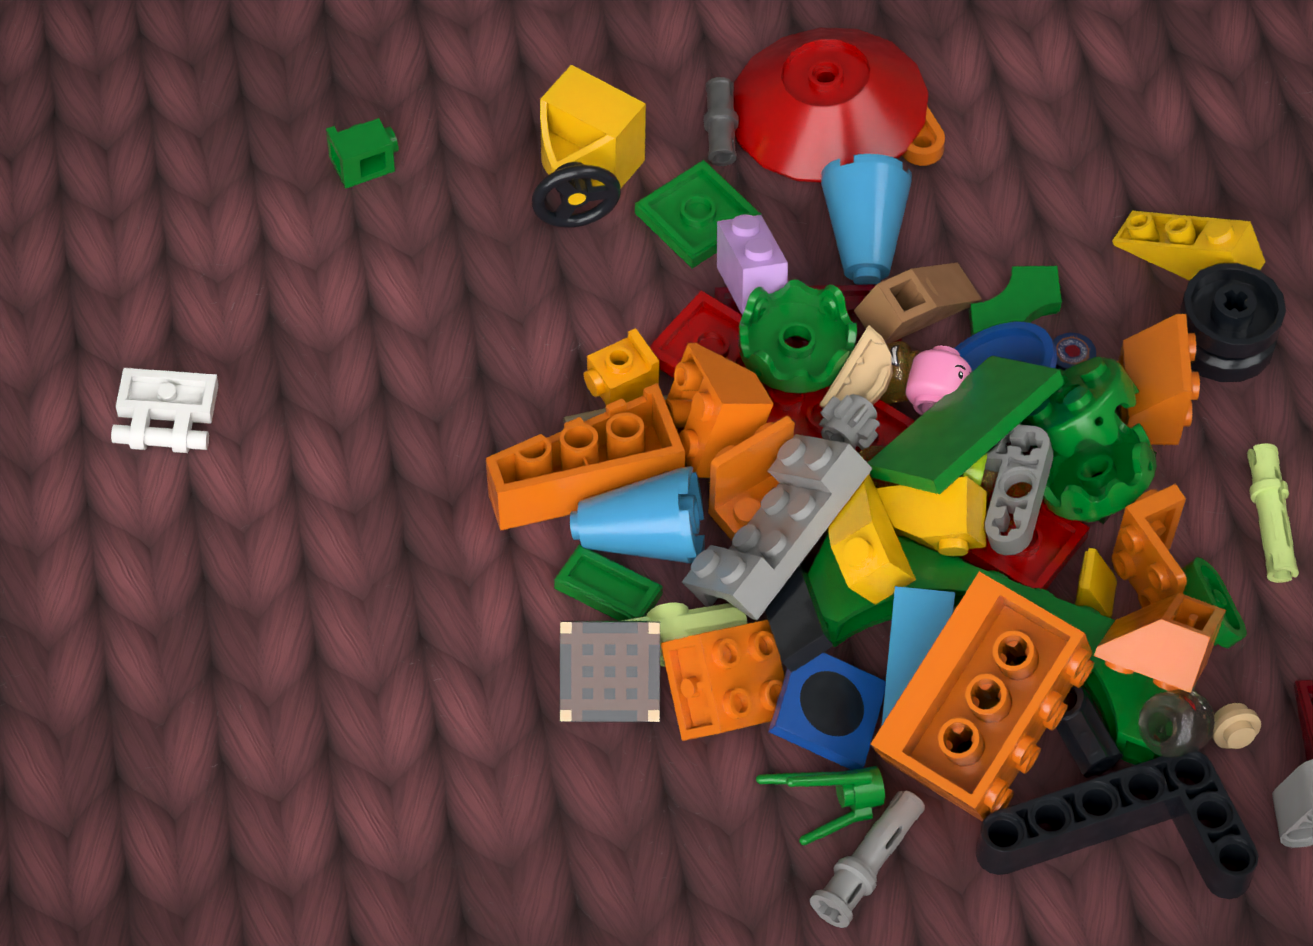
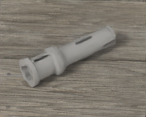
(857, 873)

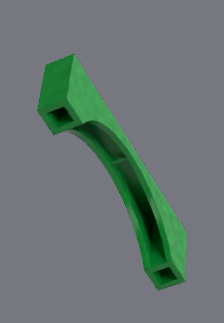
(1115, 693)

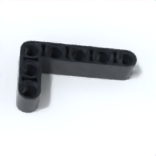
(1127, 814)

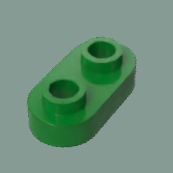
(1207, 586)

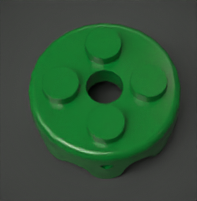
(801, 312)
(1088, 392)
(1126, 474)

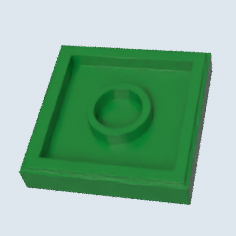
(688, 211)

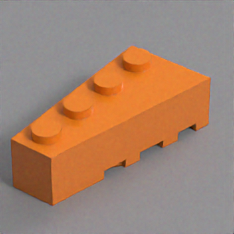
(587, 458)

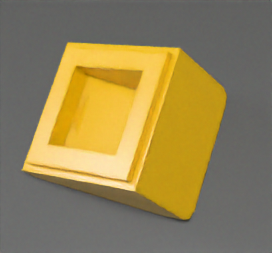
(1096, 584)

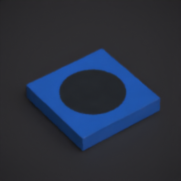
(829, 710)

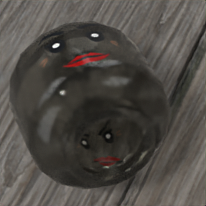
(1176, 723)

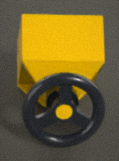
(587, 147)

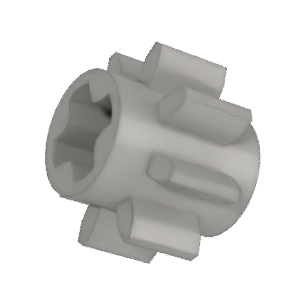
(850, 421)

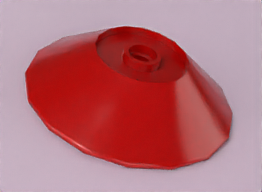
(826, 100)

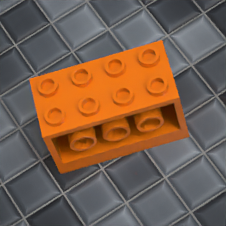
(965, 671)

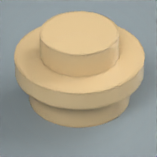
(1235, 726)

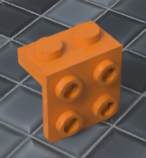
(1144, 543)

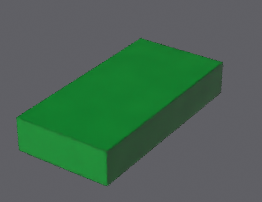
(607, 585)

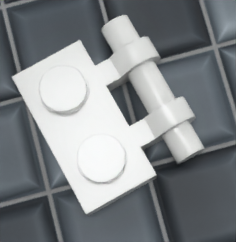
(168, 397)

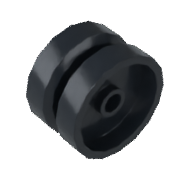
(1234, 320)

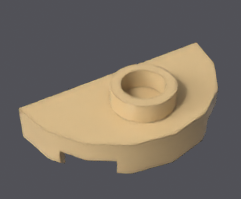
(865, 371)

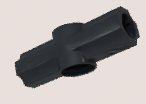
(1087, 735)

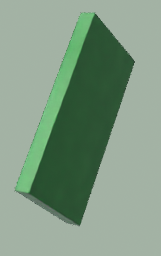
(965, 424)

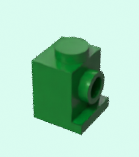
(362, 151)

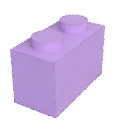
(749, 258)

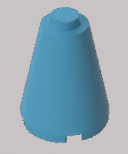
(866, 212)
(645, 518)

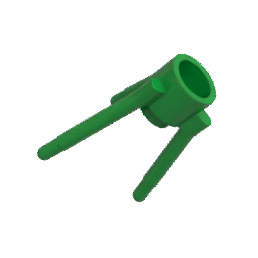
(854, 788)

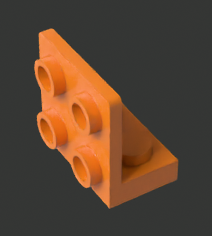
(742, 477)
(724, 679)

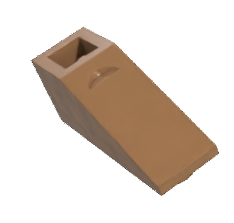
(916, 300)

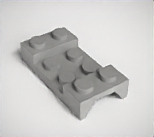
(812, 489)

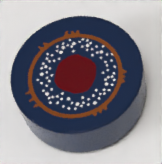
(1073, 349)

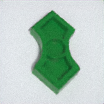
(1028, 296)

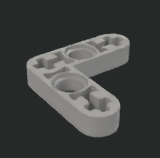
(1012, 469)

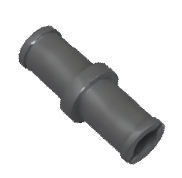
(721, 121)

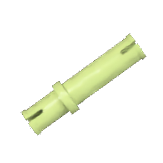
(1270, 497)

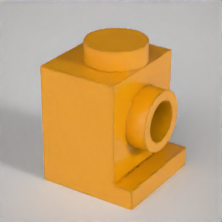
(622, 369)

